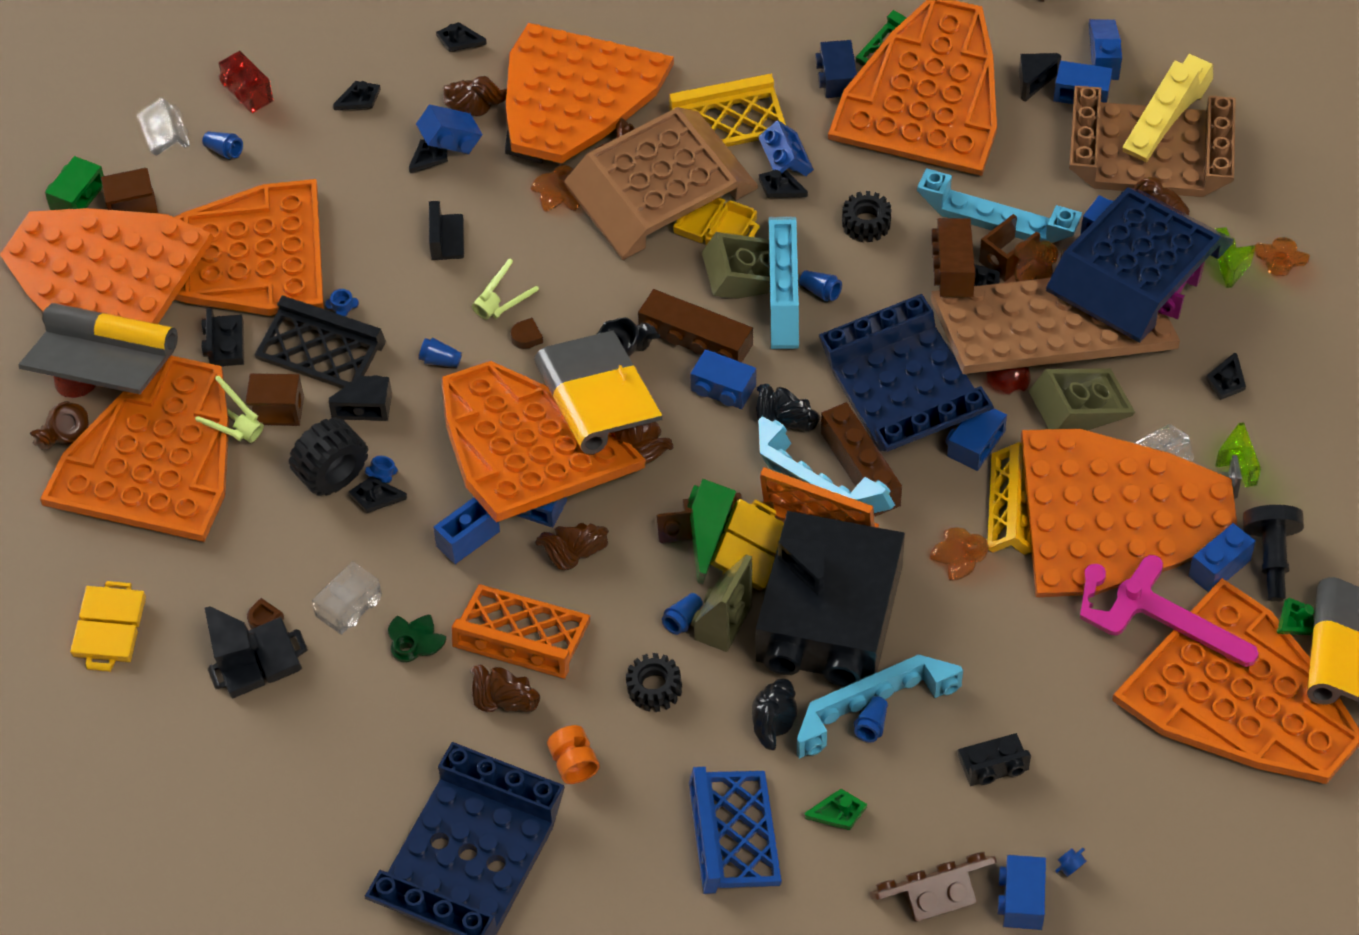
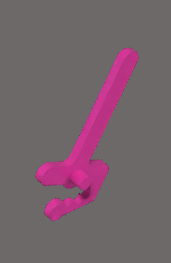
(1137, 597)

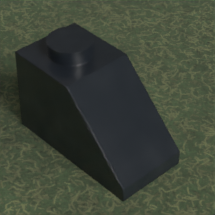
(363, 399)
(230, 640)

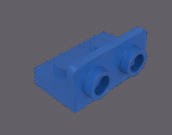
(785, 149)

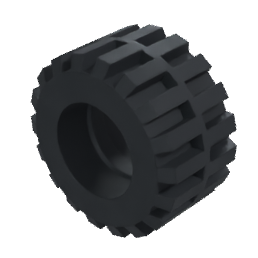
(328, 456)

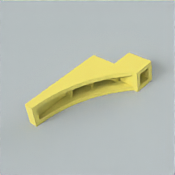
(1177, 91)

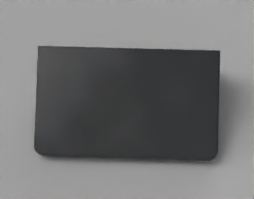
(445, 234)

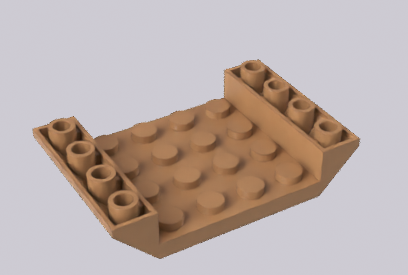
(1190, 159)
(655, 178)

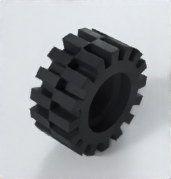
(866, 228)
(659, 696)

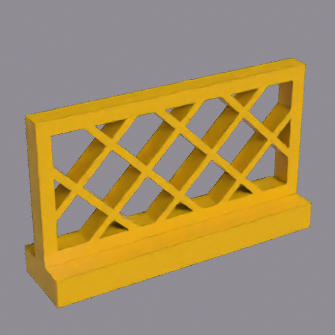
(727, 94)

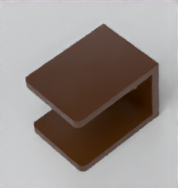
(129, 191)
(993, 243)
(276, 398)

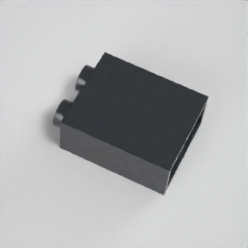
(845, 625)

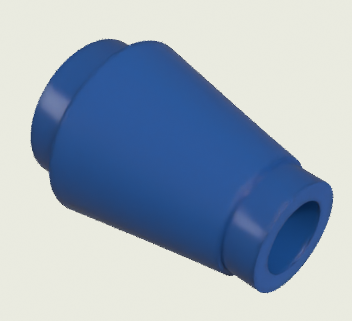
(224, 144)
(823, 285)
(438, 353)
(680, 615)
(871, 720)

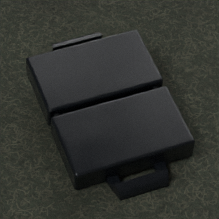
(274, 657)

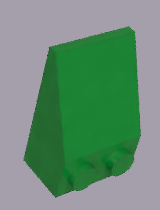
(708, 517)

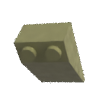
(737, 265)
(1080, 398)
(725, 607)

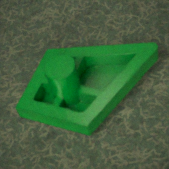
(1296, 618)
(838, 810)

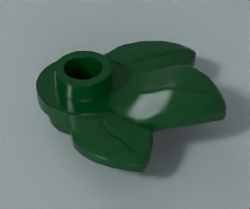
(415, 635)

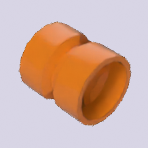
(573, 754)

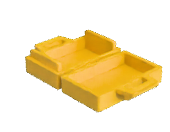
(717, 217)
(750, 533)
(108, 624)

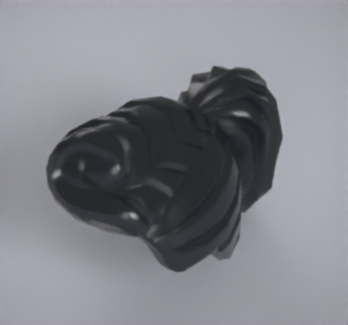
(631, 336)
(785, 408)
(774, 712)

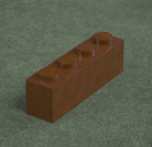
(953, 257)
(695, 326)
(857, 450)

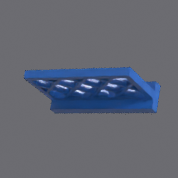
(707, 825)

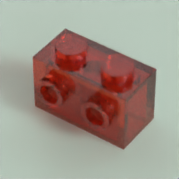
(245, 81)

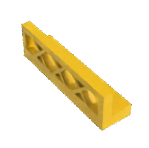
(1016, 514)

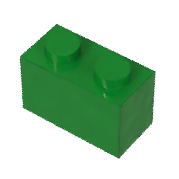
(75, 185)

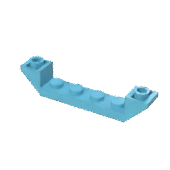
(937, 191)
(784, 283)
(773, 448)
(938, 676)

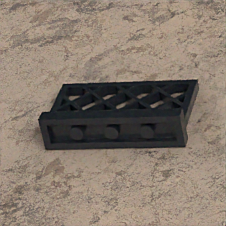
(324, 322)

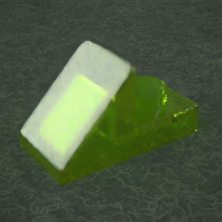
(1234, 260)
(1240, 444)

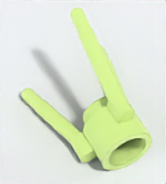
(488, 302)
(246, 425)

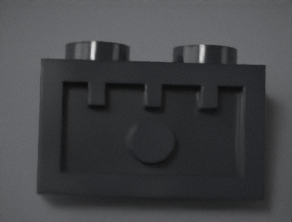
(223, 339)
(994, 760)

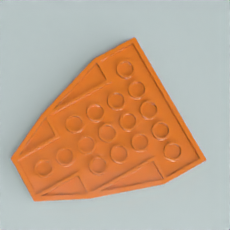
(574, 90)
(926, 91)
(260, 249)
(105, 260)
(518, 444)
(150, 457)
(1113, 507)
(1238, 711)

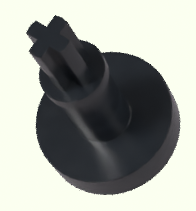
(1273, 525)

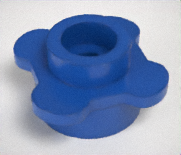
(341, 302)
(382, 468)
(1071, 861)

